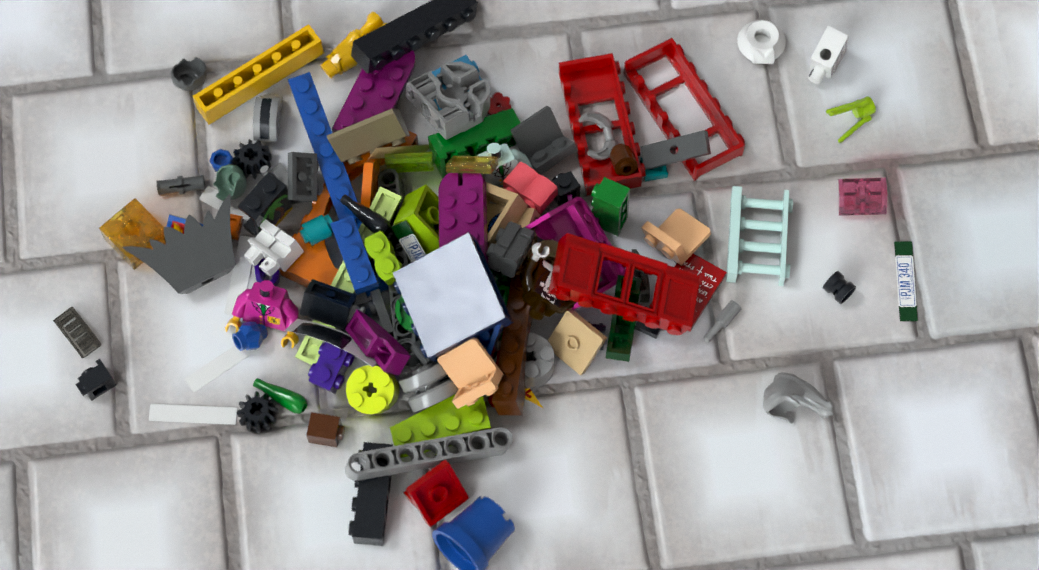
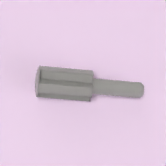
(723, 319)

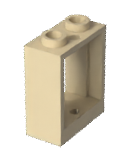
(513, 208)

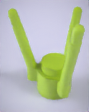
(860, 108)

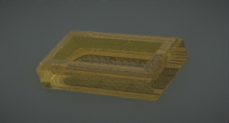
(472, 164)

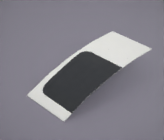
(330, 335)

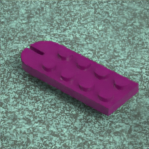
(375, 92)
(463, 208)

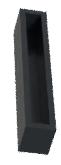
(411, 32)

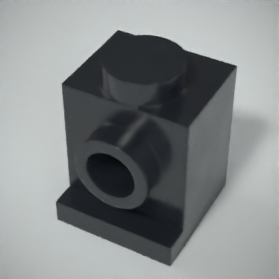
(566, 184)
(95, 381)

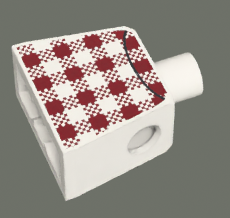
(828, 54)

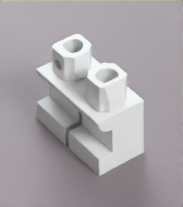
(275, 246)

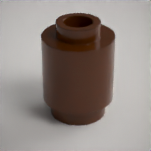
(623, 160)

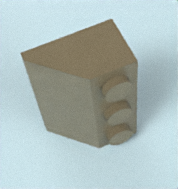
(368, 135)

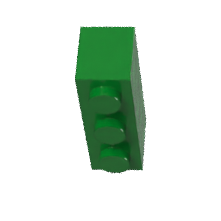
(611, 205)

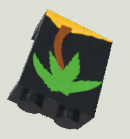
(267, 202)

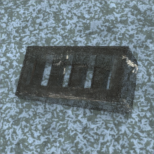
(86, 343)

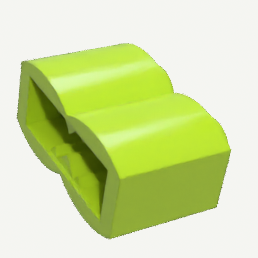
(383, 253)

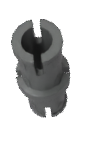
(169, 186)

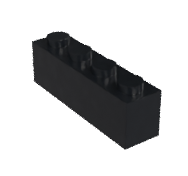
(371, 504)

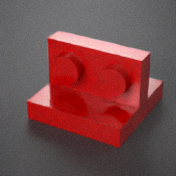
(436, 493)

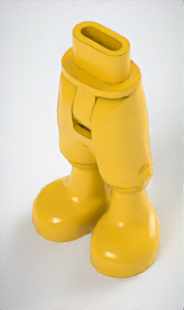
(340, 58)

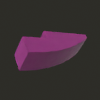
(377, 343)

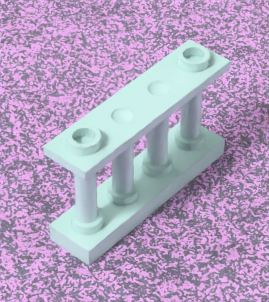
(738, 245)

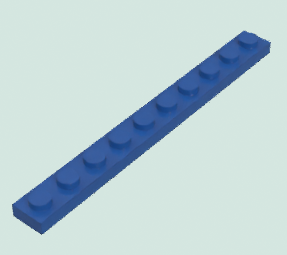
(329, 163)

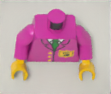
(268, 307)

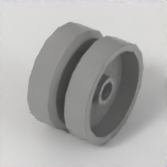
(429, 384)

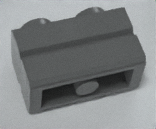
(511, 249)

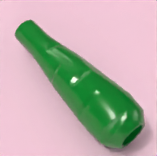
(287, 398)

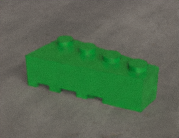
(475, 140)

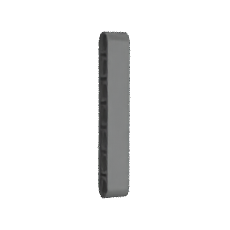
(420, 461)

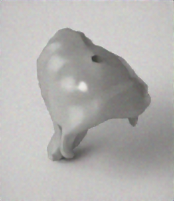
(790, 392)

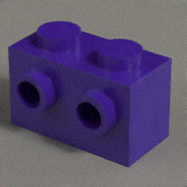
(330, 367)

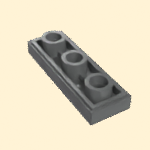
(664, 152)

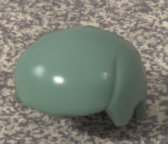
(231, 181)

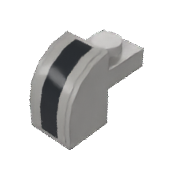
(267, 117)

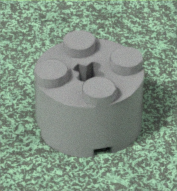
(541, 370)

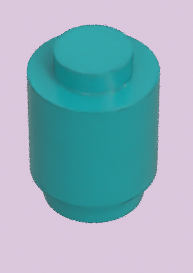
(316, 229)

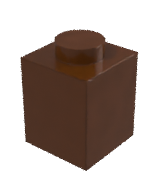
(325, 429)

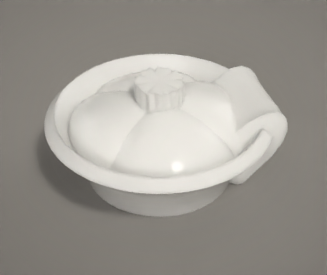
(761, 41)

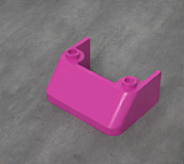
(577, 219)

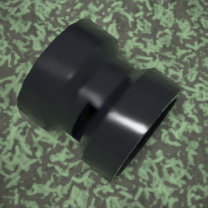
(839, 287)

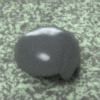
(189, 74)

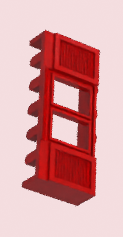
(591, 82)
(578, 274)

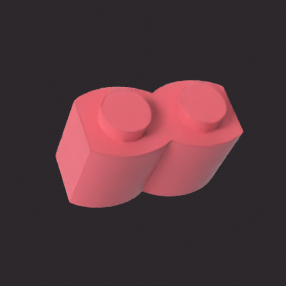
(532, 187)

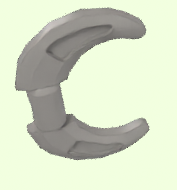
(605, 124)

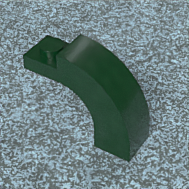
(622, 331)

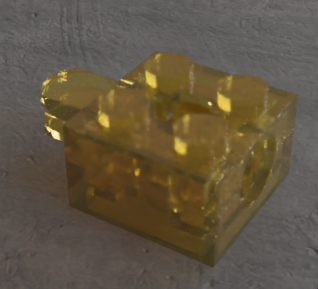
(132, 227)

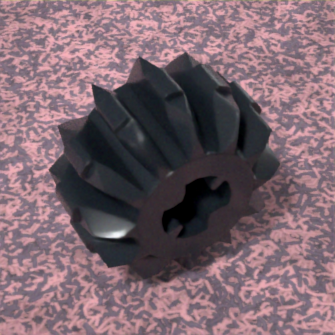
(246, 152)
(264, 405)

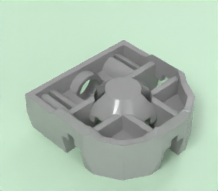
(453, 116)

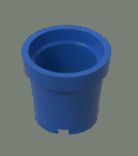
(474, 535)

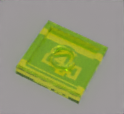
(410, 162)

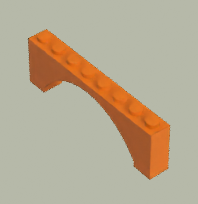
(315, 260)

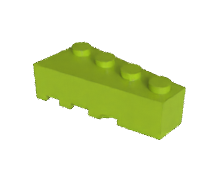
(441, 421)

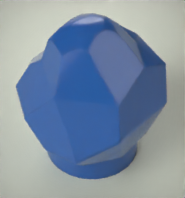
(249, 336)

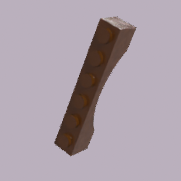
(512, 356)

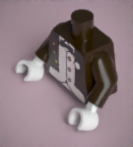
(535, 285)

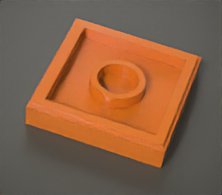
(370, 181)

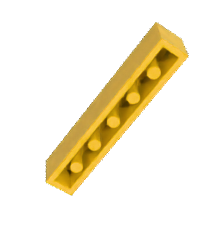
(258, 74)

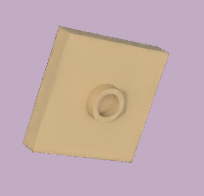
(576, 341)

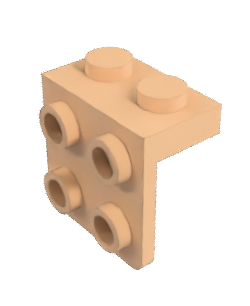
(677, 236)
(470, 371)

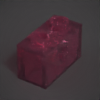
(862, 196)

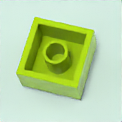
(422, 214)

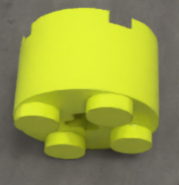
(372, 403)

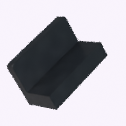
(327, 304)

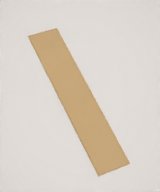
(380, 152)

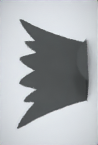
(192, 257)

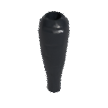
(370, 218)

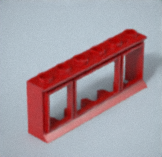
(698, 88)

